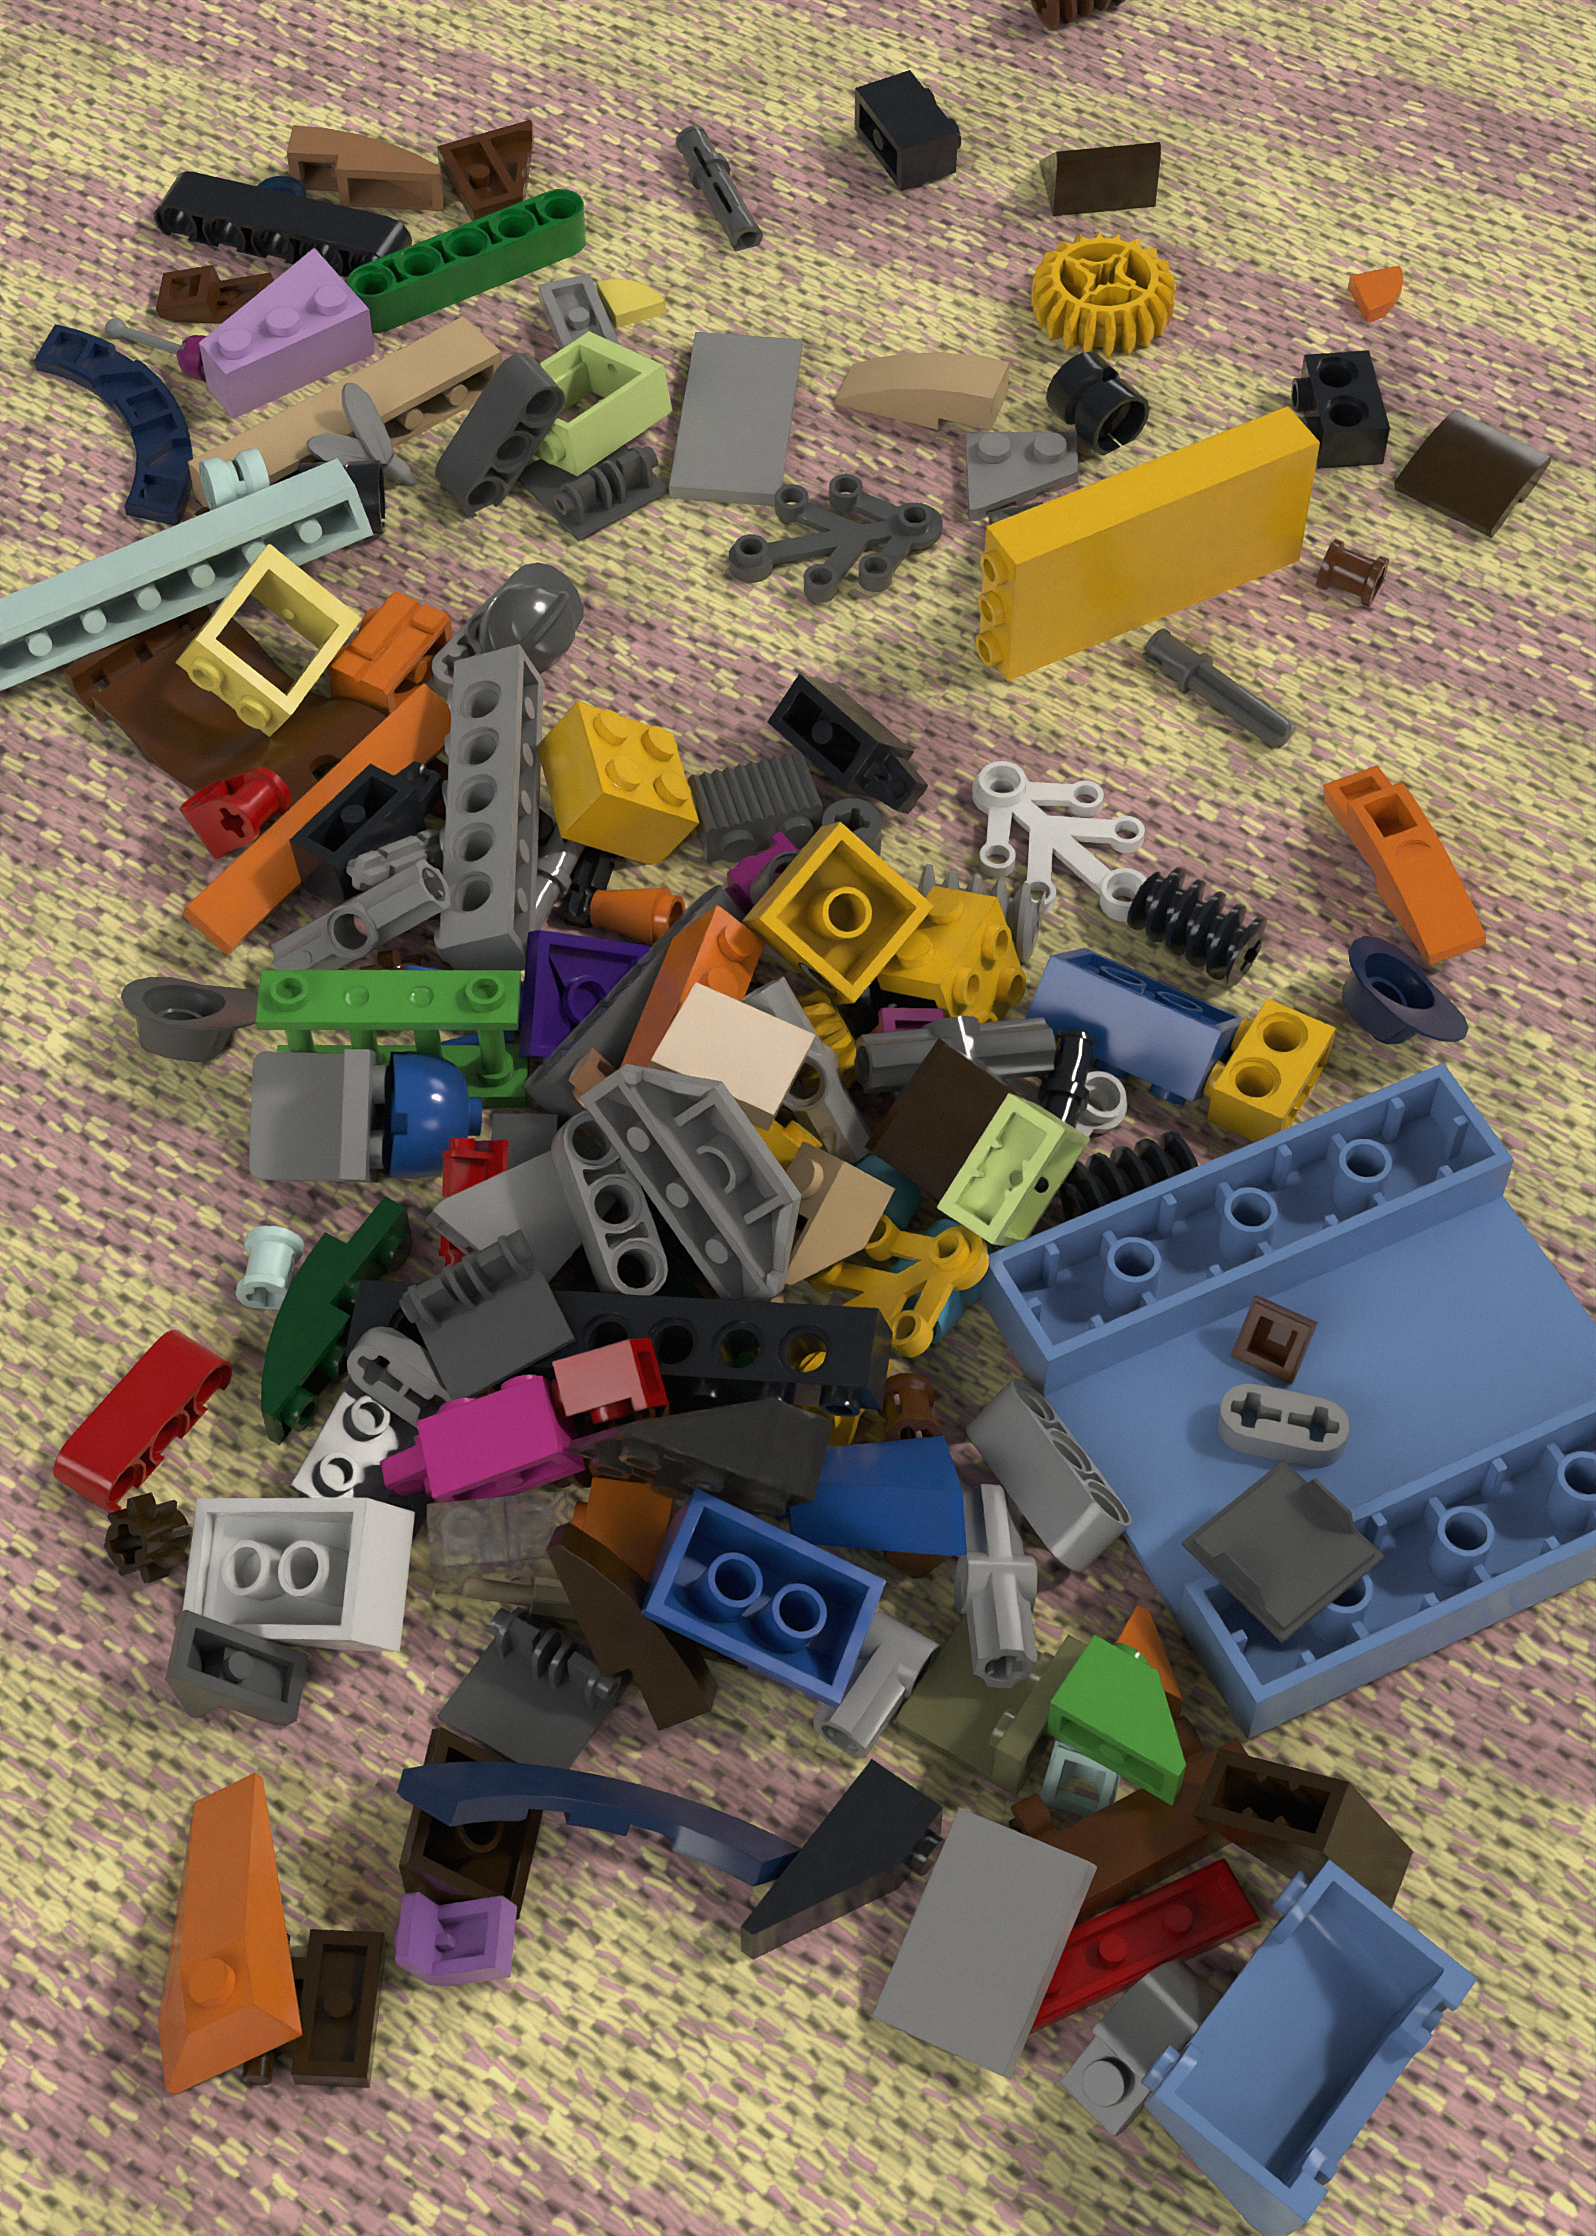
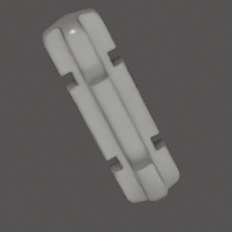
(390, 859)

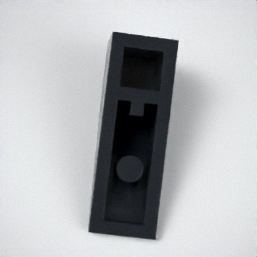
(854, 1857)

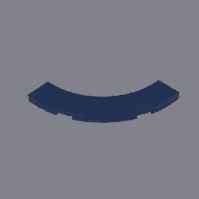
(146, 408)
(505, 1791)

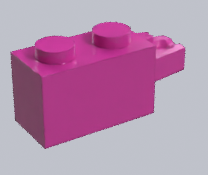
(488, 1446)

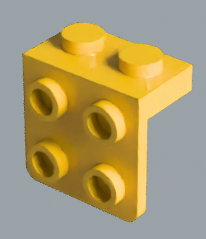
(959, 958)

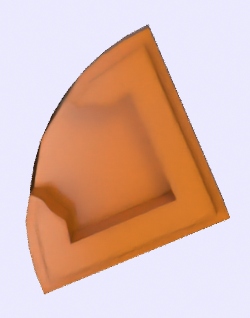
(1376, 291)

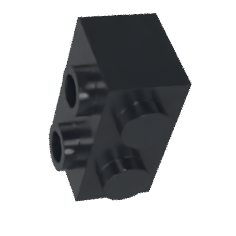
(906, 130)

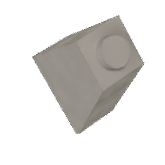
(523, 1199)

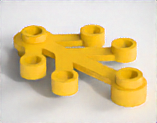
(944, 1263)

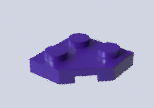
(565, 982)

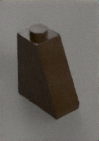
(1301, 1822)

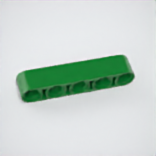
(470, 259)

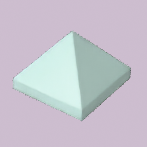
(1065, 1764)

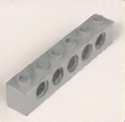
(491, 811)

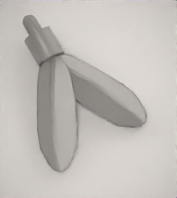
(372, 439)

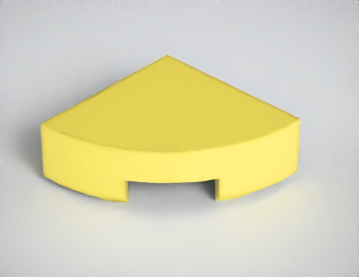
(629, 301)

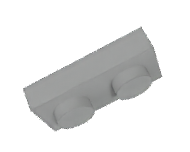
(574, 309)

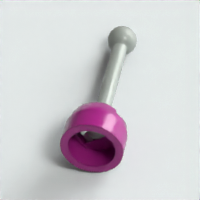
(187, 354)

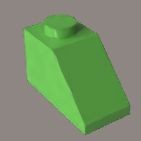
(1120, 1718)

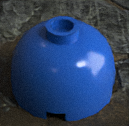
(425, 1110)

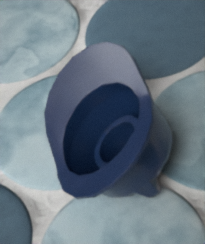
(1395, 998)

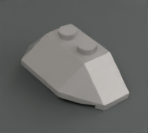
(703, 1174)

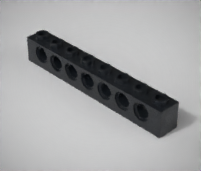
(786, 1333)

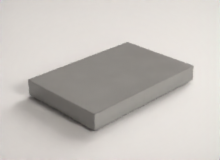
(984, 1942)

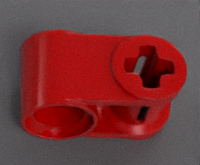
(234, 809)

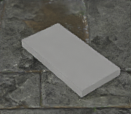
(736, 419)

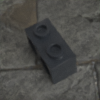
(1342, 408)

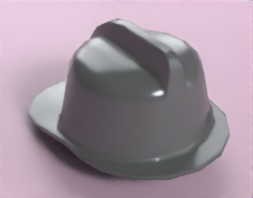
(534, 610)
(187, 1018)

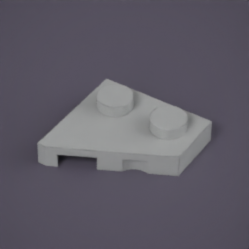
(1017, 467)

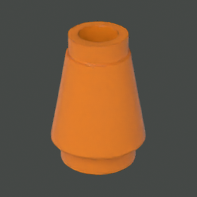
(636, 913)

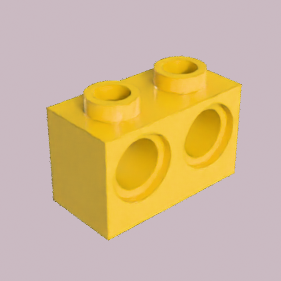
(1275, 1078)

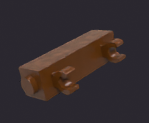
(1137, 1836)

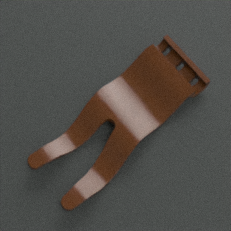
(200, 735)

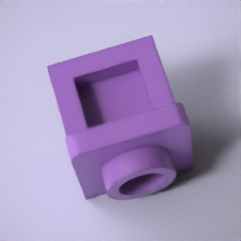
(455, 1940)

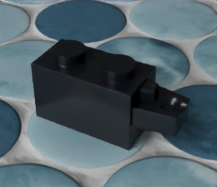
(848, 743)
(359, 819)

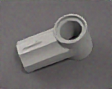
(880, 1681)

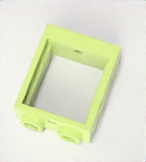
(633, 401)
(998, 1180)

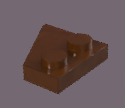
(489, 168)

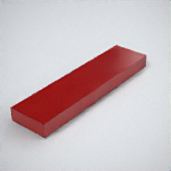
(1143, 1934)

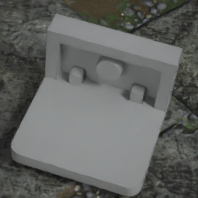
(318, 1116)

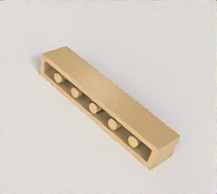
(409, 388)

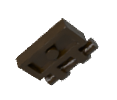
(336, 2012)

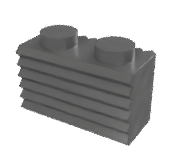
(751, 803)

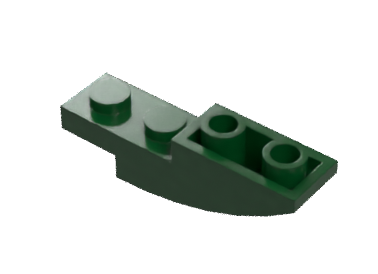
(317, 1316)

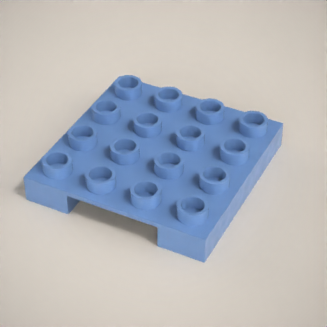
(1432, 1334)

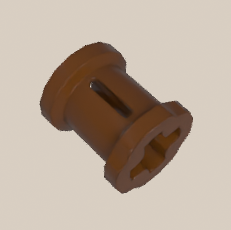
(1352, 572)
(914, 1409)

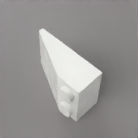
(303, 1569)

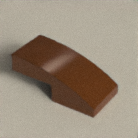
(201, 296)

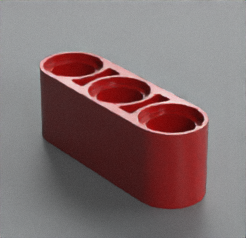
(140, 1418)

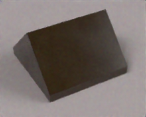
(1102, 178)
(939, 1118)
(468, 1858)

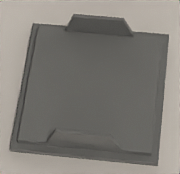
(1284, 1550)

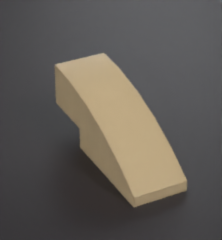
(928, 388)

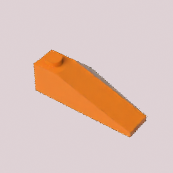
(229, 1952)

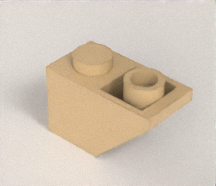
(835, 1210)

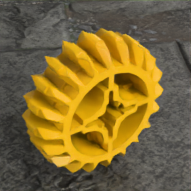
(1103, 293)

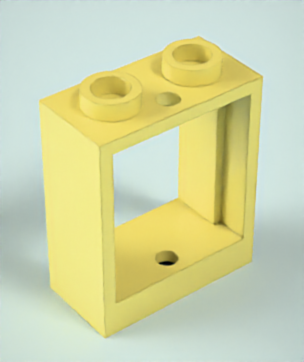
(297, 602)

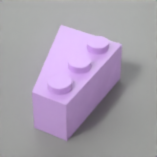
(286, 337)

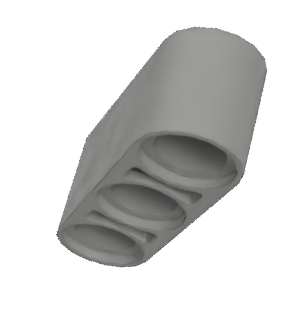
(601, 1240)
(1048, 1475)

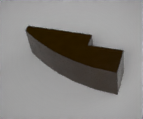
(609, 1609)

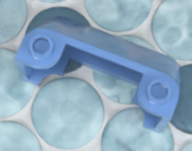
(1303, 2047)

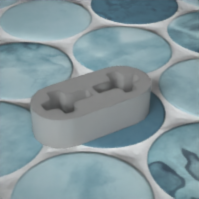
(404, 1382)
(1283, 1425)

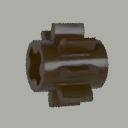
(147, 1537)

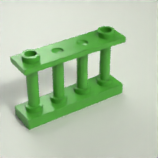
(406, 1001)

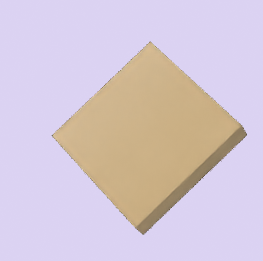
(736, 1045)

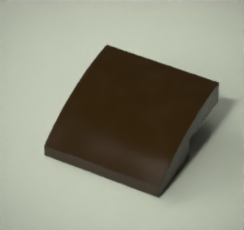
(1472, 472)

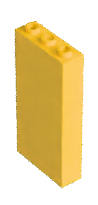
(1145, 543)

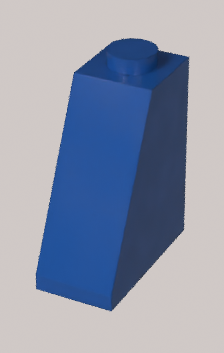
(886, 1499)

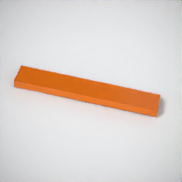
(267, 869)

